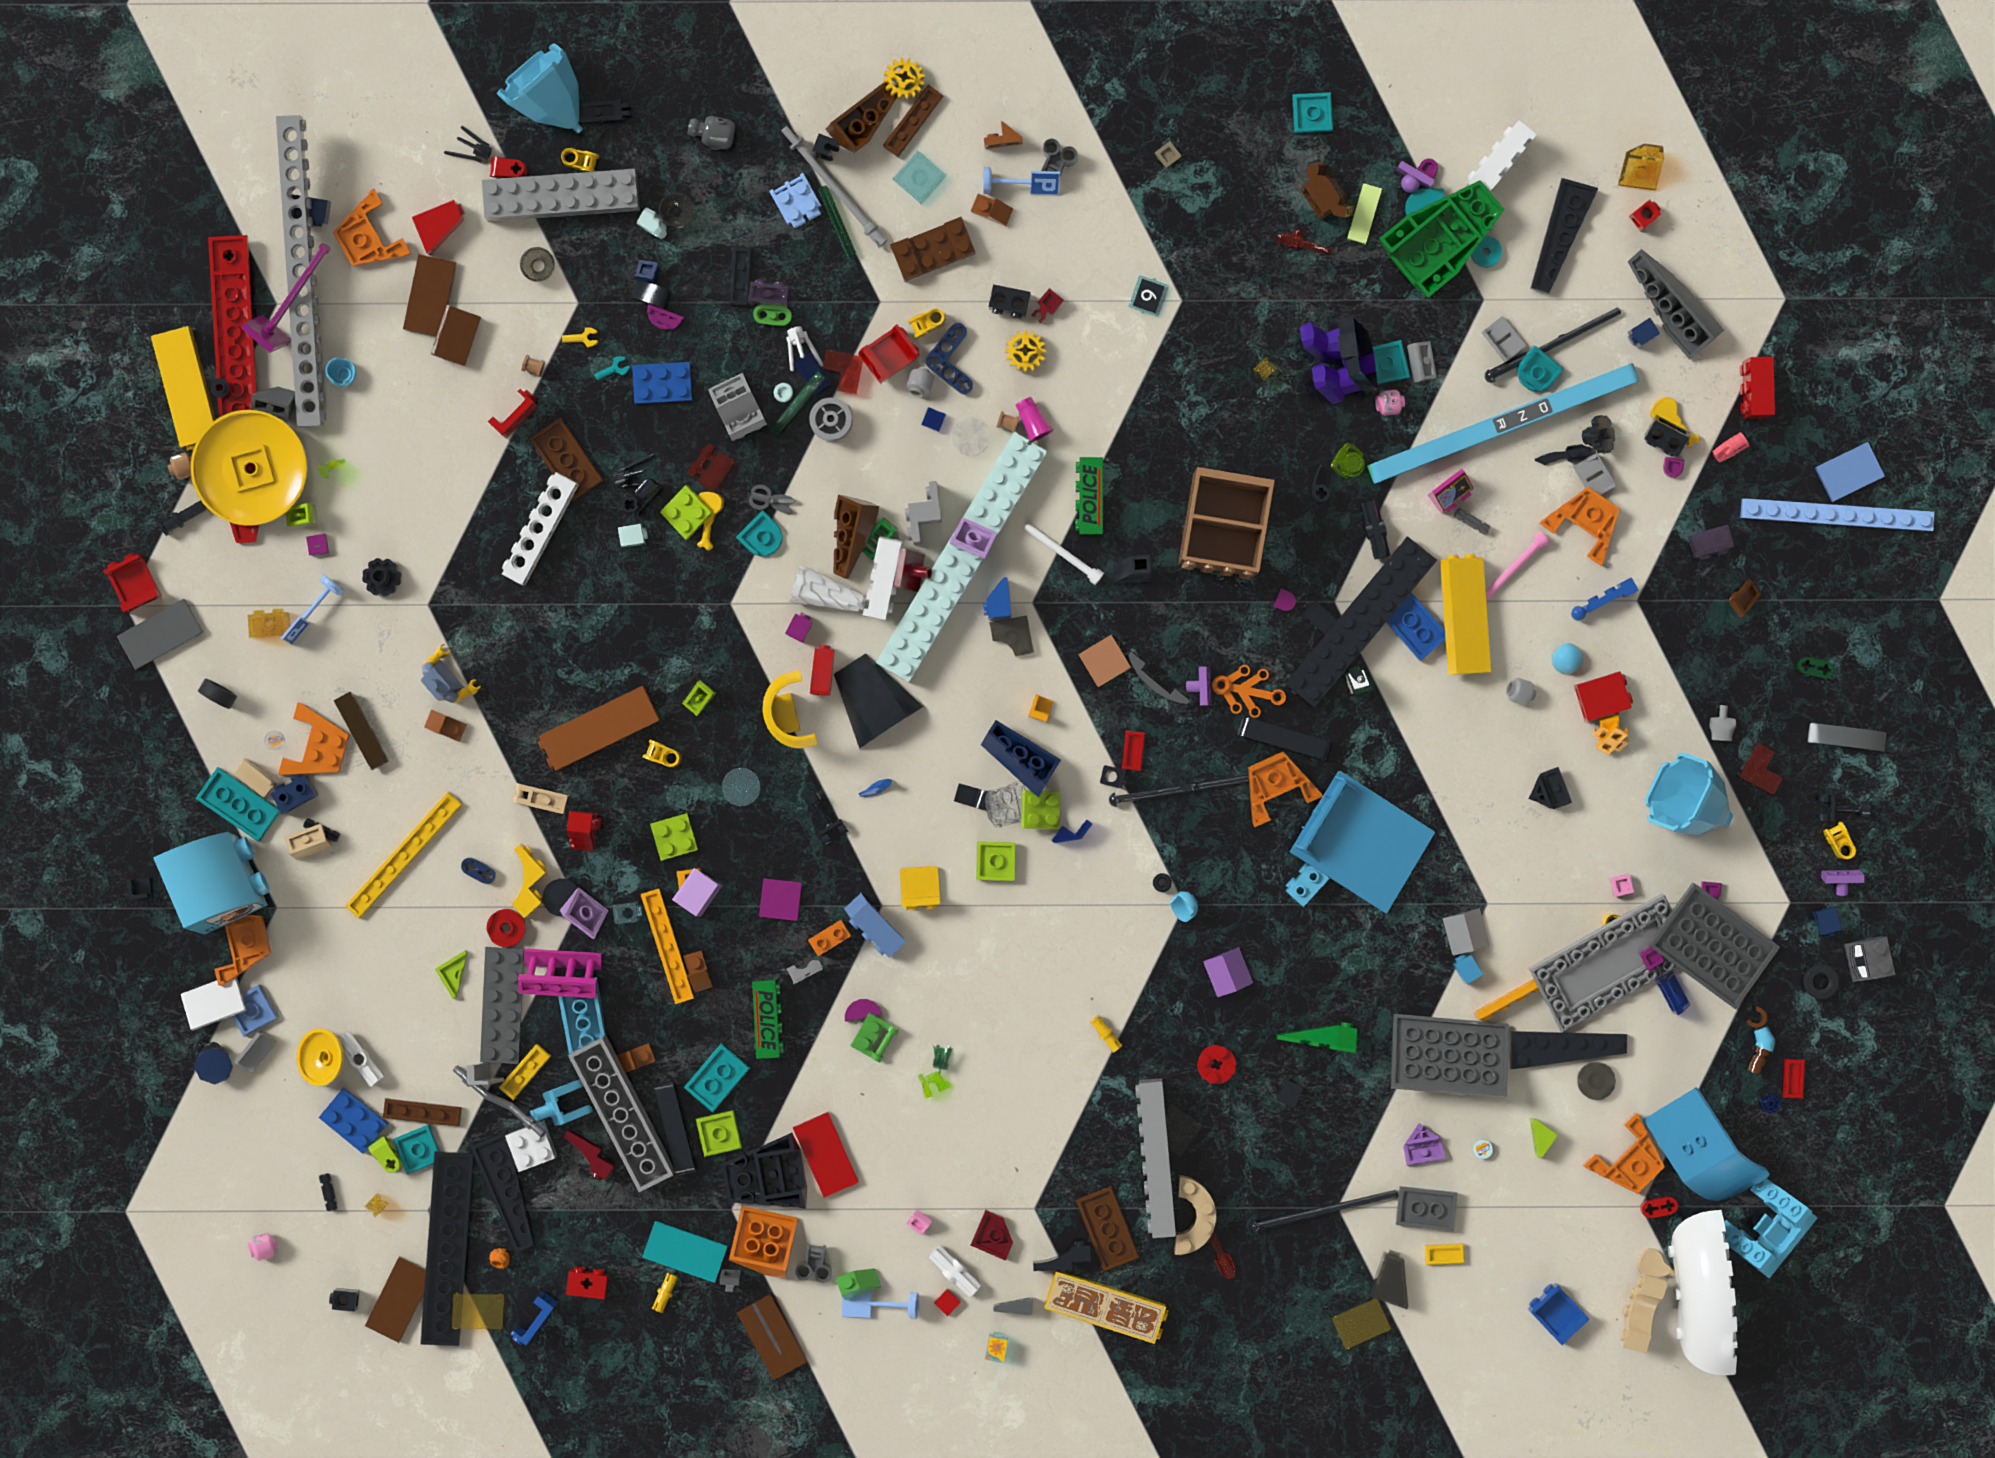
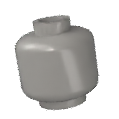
(920, 382)
(1521, 691)

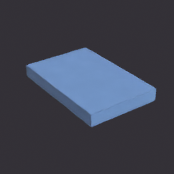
(1849, 471)

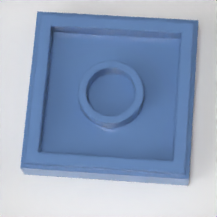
(258, 1011)

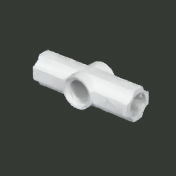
(368, 1069)
(954, 1271)

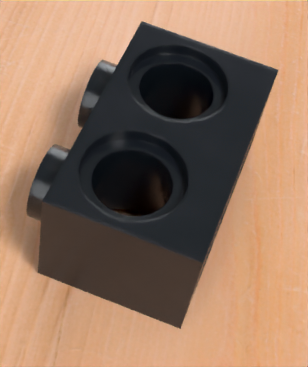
(1010, 296)
(1669, 431)

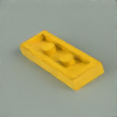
(525, 1071)

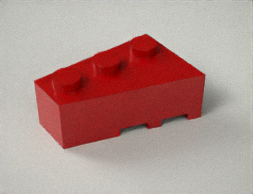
(582, 830)

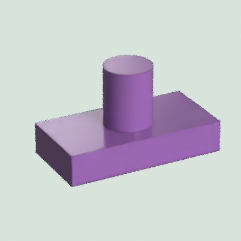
(1202, 686)
(1842, 878)

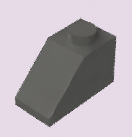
(275, 401)

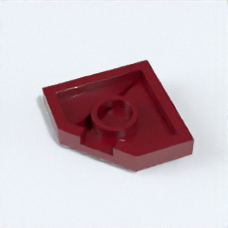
(993, 1235)

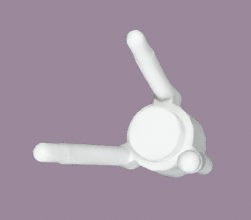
(797, 337)

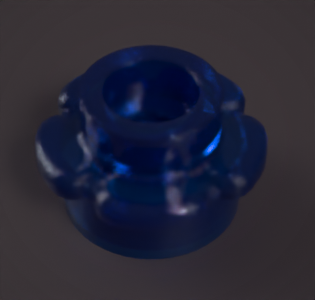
(1775, 1103)

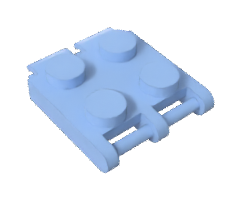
(796, 201)

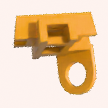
(1611, 726)

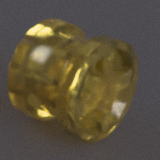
(1264, 368)
(376, 1205)

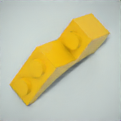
(534, 870)

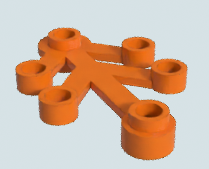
(1245, 690)

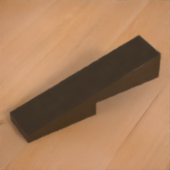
(361, 730)

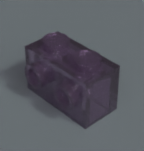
(768, 294)
(1711, 541)

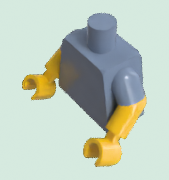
(442, 682)

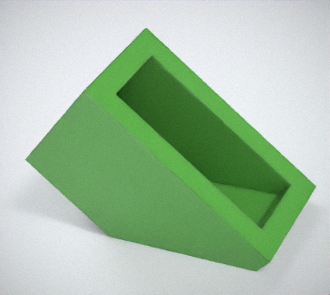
(858, 1282)

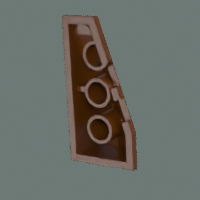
(861, 121)
(854, 525)

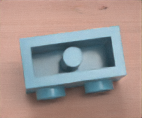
(1306, 884)

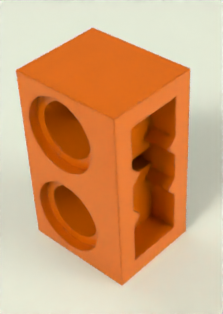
(829, 937)

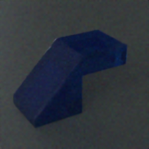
(1066, 835)

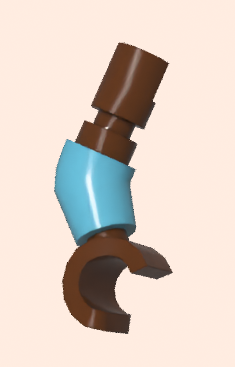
(1765, 1042)

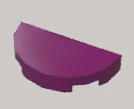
(663, 319)
(861, 1008)

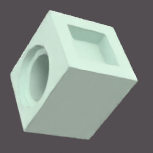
(632, 535)

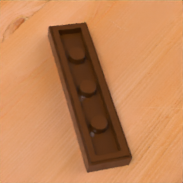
(913, 121)
(422, 1112)

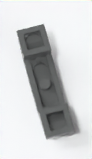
(1137, 665)
(1847, 737)

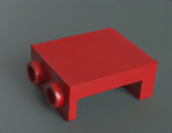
(889, 354)
(517, 417)
(132, 582)
(1603, 696)

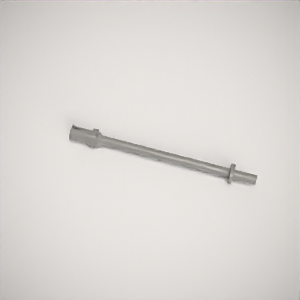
(869, 228)

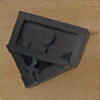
(1551, 789)

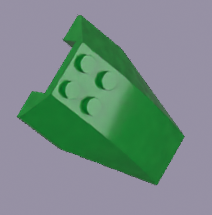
(1442, 236)

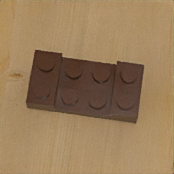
(933, 249)

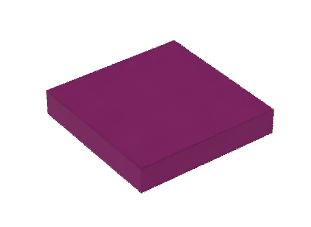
(780, 899)

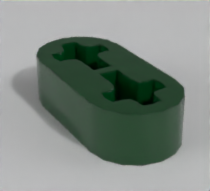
(1816, 663)

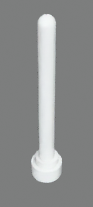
(1093, 574)

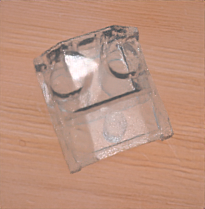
(1005, 804)

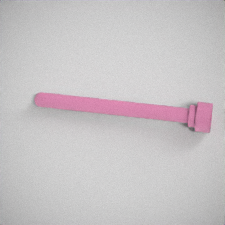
(1539, 542)

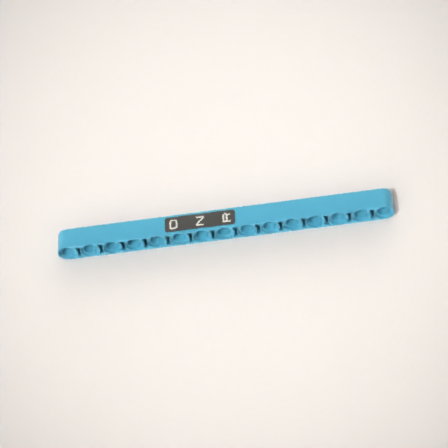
(1503, 423)

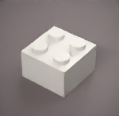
(529, 1148)

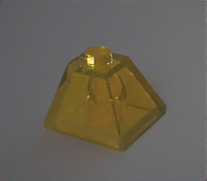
(1642, 167)

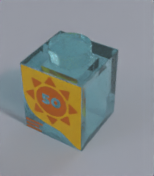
(996, 1347)

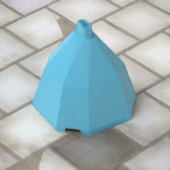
(545, 90)
(1688, 797)

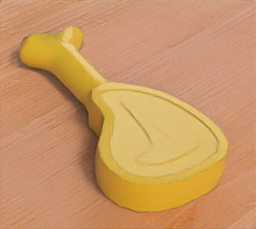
(1667, 409)
(715, 503)

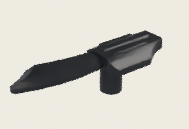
(1571, 453)

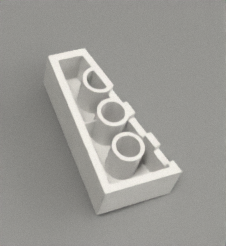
(1502, 155)
(883, 578)

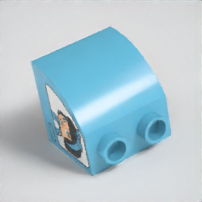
(212, 881)

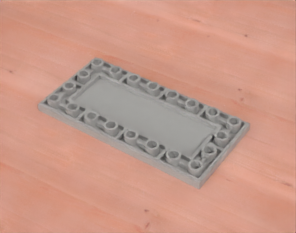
(1602, 965)

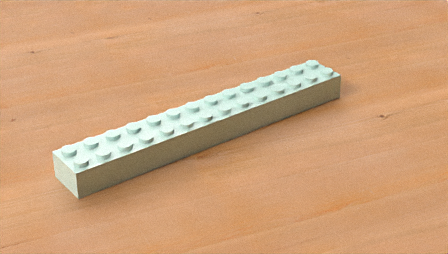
(957, 567)

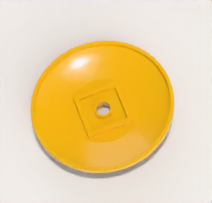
(221, 464)

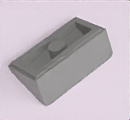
(1421, 361)

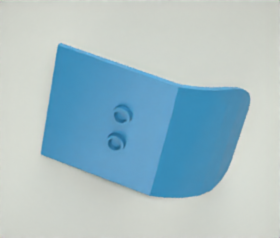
(1702, 1149)

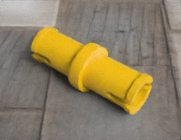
(1105, 1033)
(665, 1292)

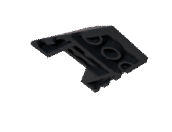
(872, 699)
(768, 1175)

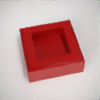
(947, 1302)

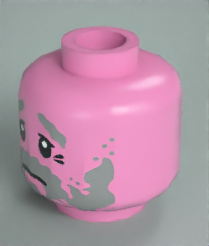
(1389, 402)
(262, 1246)

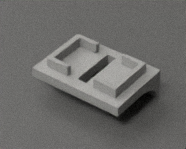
(1496, 332)
(1591, 466)

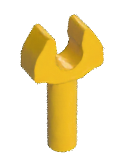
(581, 337)

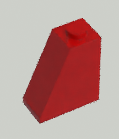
(438, 224)
(822, 671)

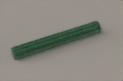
(837, 221)
(797, 403)

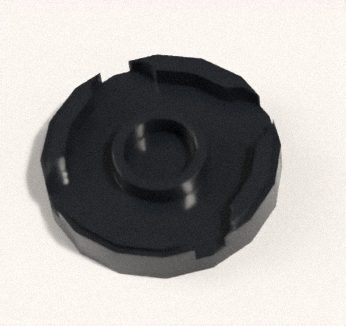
(557, 894)

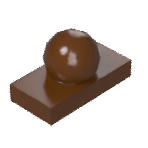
(1744, 598)

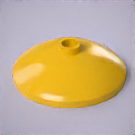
(320, 1057)

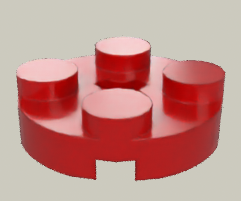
(500, 918)
(1226, 1069)

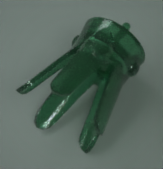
(941, 1057)

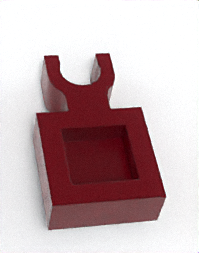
(1049, 303)

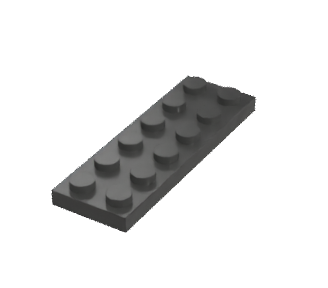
(501, 1005)

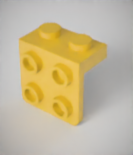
(920, 887)

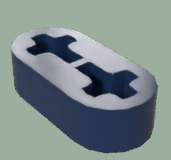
(475, 874)

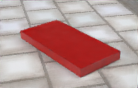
(825, 1154)

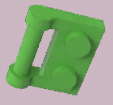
(869, 1033)

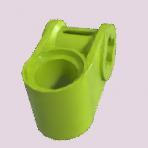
(384, 1152)

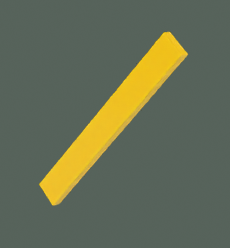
(403, 855)

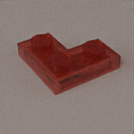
(849, 367)
(1756, 772)

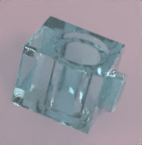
(619, 916)

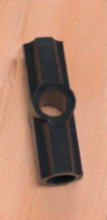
(1375, 529)

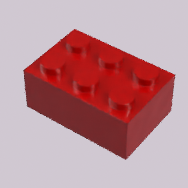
(1757, 388)

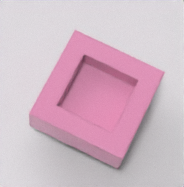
(1621, 885)
(919, 1222)

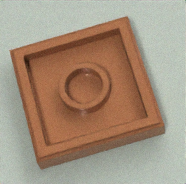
(1104, 661)

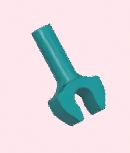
(613, 369)

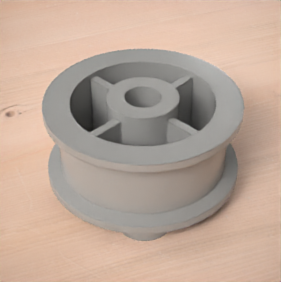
(831, 430)

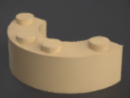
(1204, 1220)
(1640, 1312)

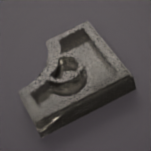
(1014, 633)

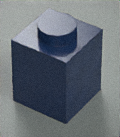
(1643, 333)
(1827, 921)

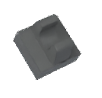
(730, 1278)

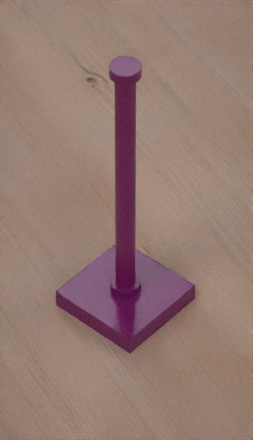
(265, 331)

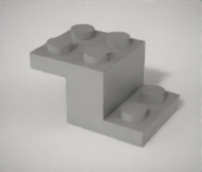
(737, 407)
(923, 512)

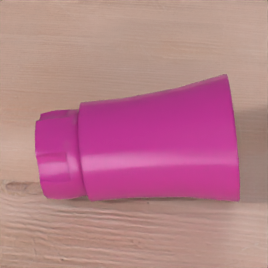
(1033, 420)

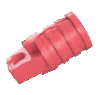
(1730, 447)

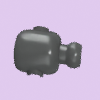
(715, 131)

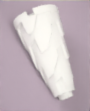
(820, 590)

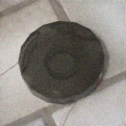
(1596, 1080)

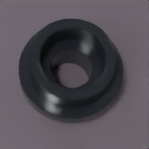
(226, 388)
(1166, 887)

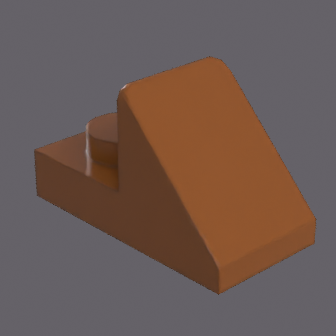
(1008, 138)
(992, 209)
(445, 725)
(697, 971)
(636, 1057)

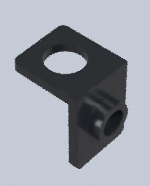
(1120, 780)

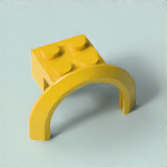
(781, 713)

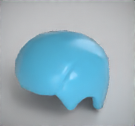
(341, 372)
(1567, 658)
(1184, 906)

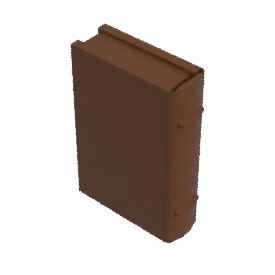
(455, 335)

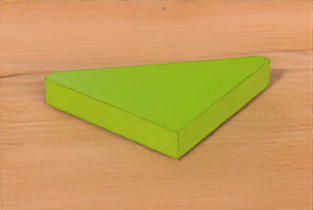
(452, 972)

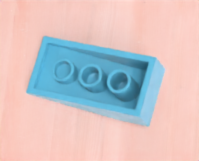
(582, 1020)

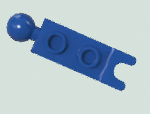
(1624, 588)

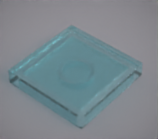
(919, 177)

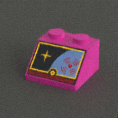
(1451, 491)

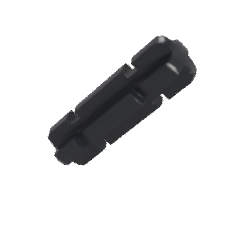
(332, 835)
(328, 1192)

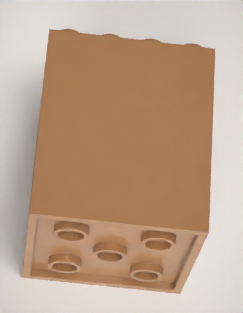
(1226, 523)

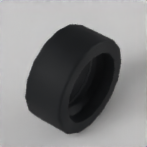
(217, 693)

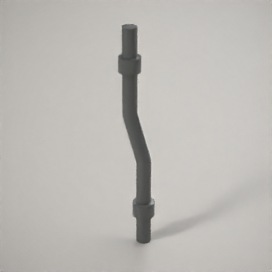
(528, 1121)

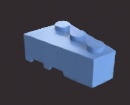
(874, 926)

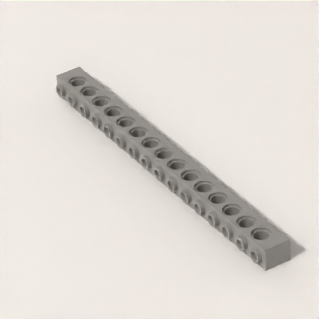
(285, 125)

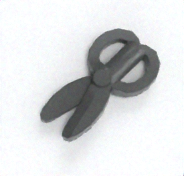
(775, 500)

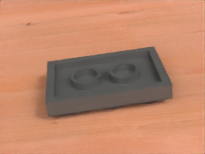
(1426, 1208)

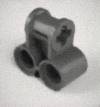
(1056, 161)
(814, 1262)

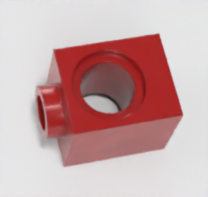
(1638, 219)

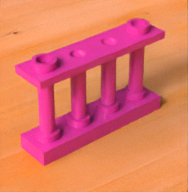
(556, 985)

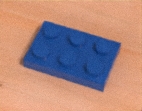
(662, 383)
(1416, 627)
(353, 1120)

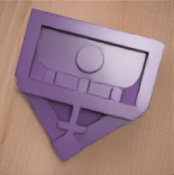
(1423, 1147)

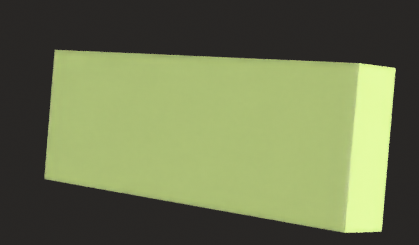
(1364, 214)

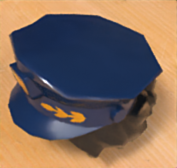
(211, 1062)

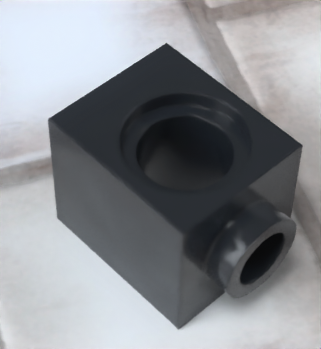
(353, 1299)

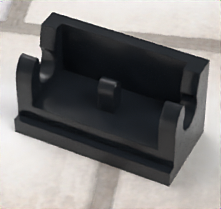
(823, 147)

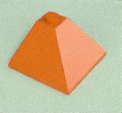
(763, 1241)

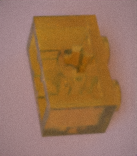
(257, 621)

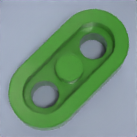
(772, 315)

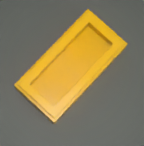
(1444, 1254)

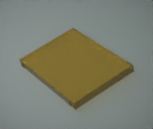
(477, 1311)
(1361, 1323)

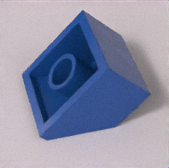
(998, 602)

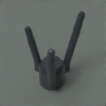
(481, 150)
(623, 477)

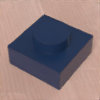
(646, 271)

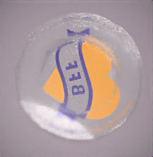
(274, 740)

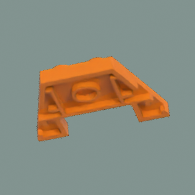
(360, 239)
(1590, 513)
(324, 747)
(1274, 778)
(247, 945)
(1636, 1165)

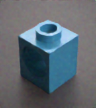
(1467, 968)

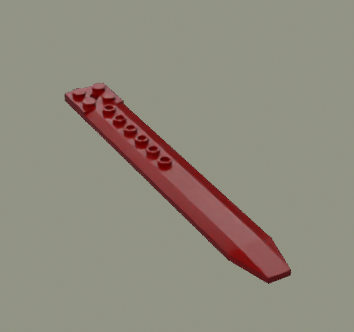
(232, 344)

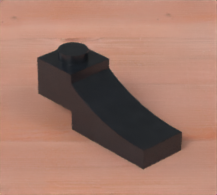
(1077, 1253)

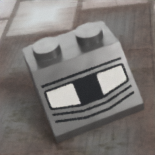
(1869, 959)

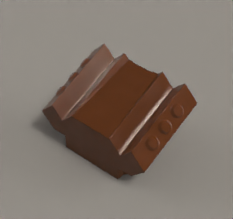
(1325, 193)

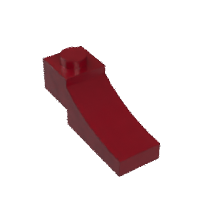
(600, 1166)

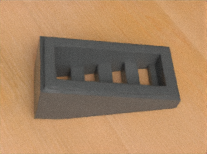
(1019, 1306)

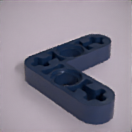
(944, 356)

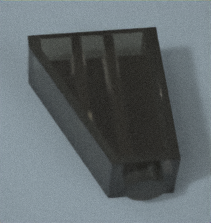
(1390, 1280)

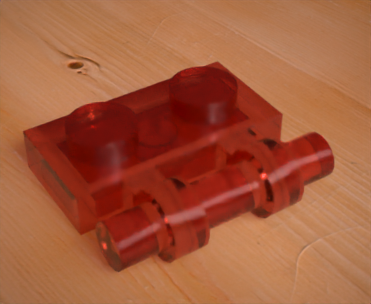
(715, 471)

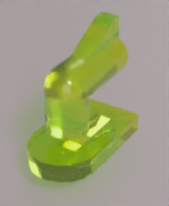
(330, 466)
(933, 1077)

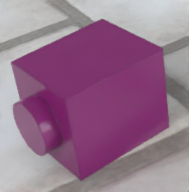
(799, 627)

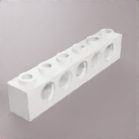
(522, 574)

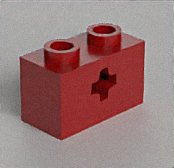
(577, 1287)

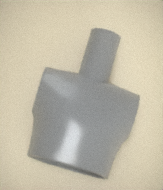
(1722, 726)

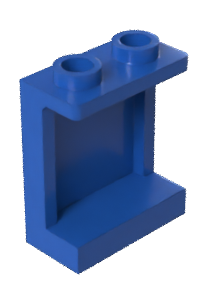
(547, 1304)
(1558, 1313)

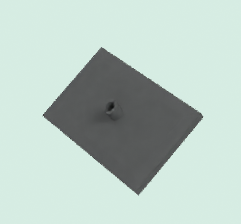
(1713, 945)
(1449, 1056)

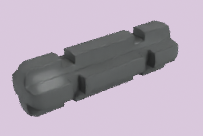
(1472, 521)

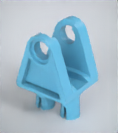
(551, 1108)

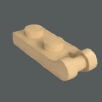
(540, 798)

